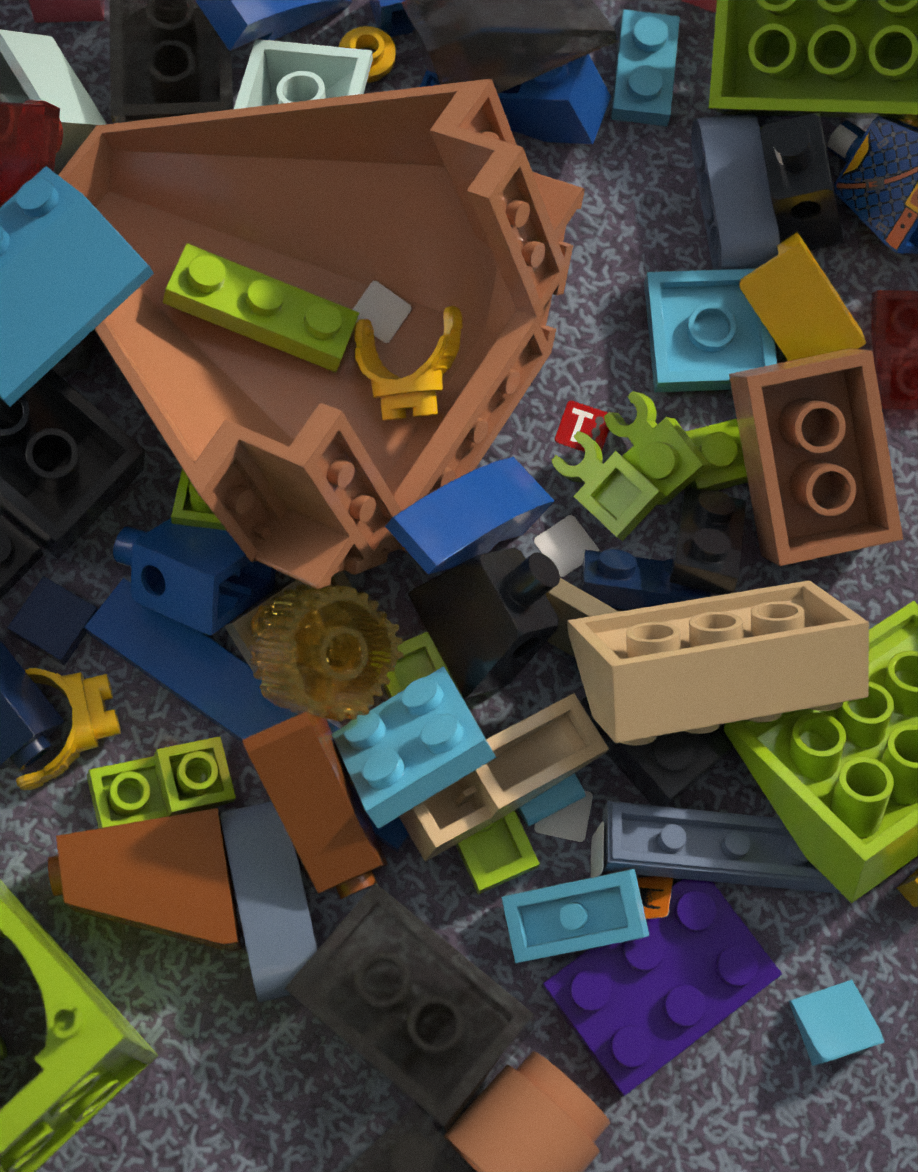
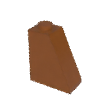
(317, 803)
(153, 876)

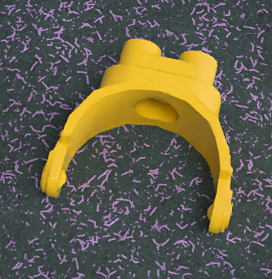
(415, 390)
(89, 720)

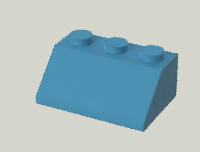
(57, 277)

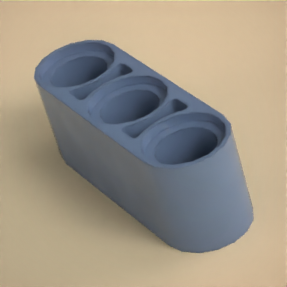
(734, 191)
(268, 897)

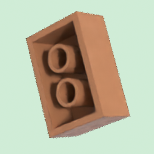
(816, 456)

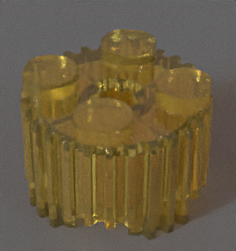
(323, 651)

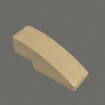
(527, 763)

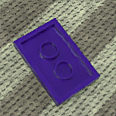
(660, 993)

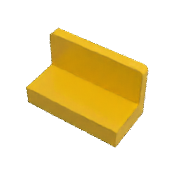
(800, 304)

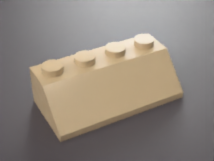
(720, 661)

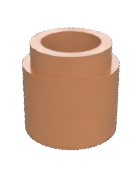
(529, 1122)

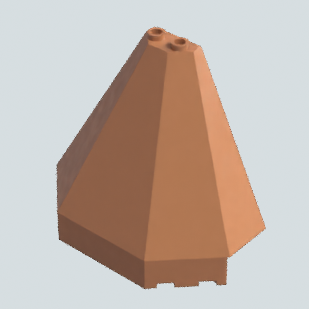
(328, 199)

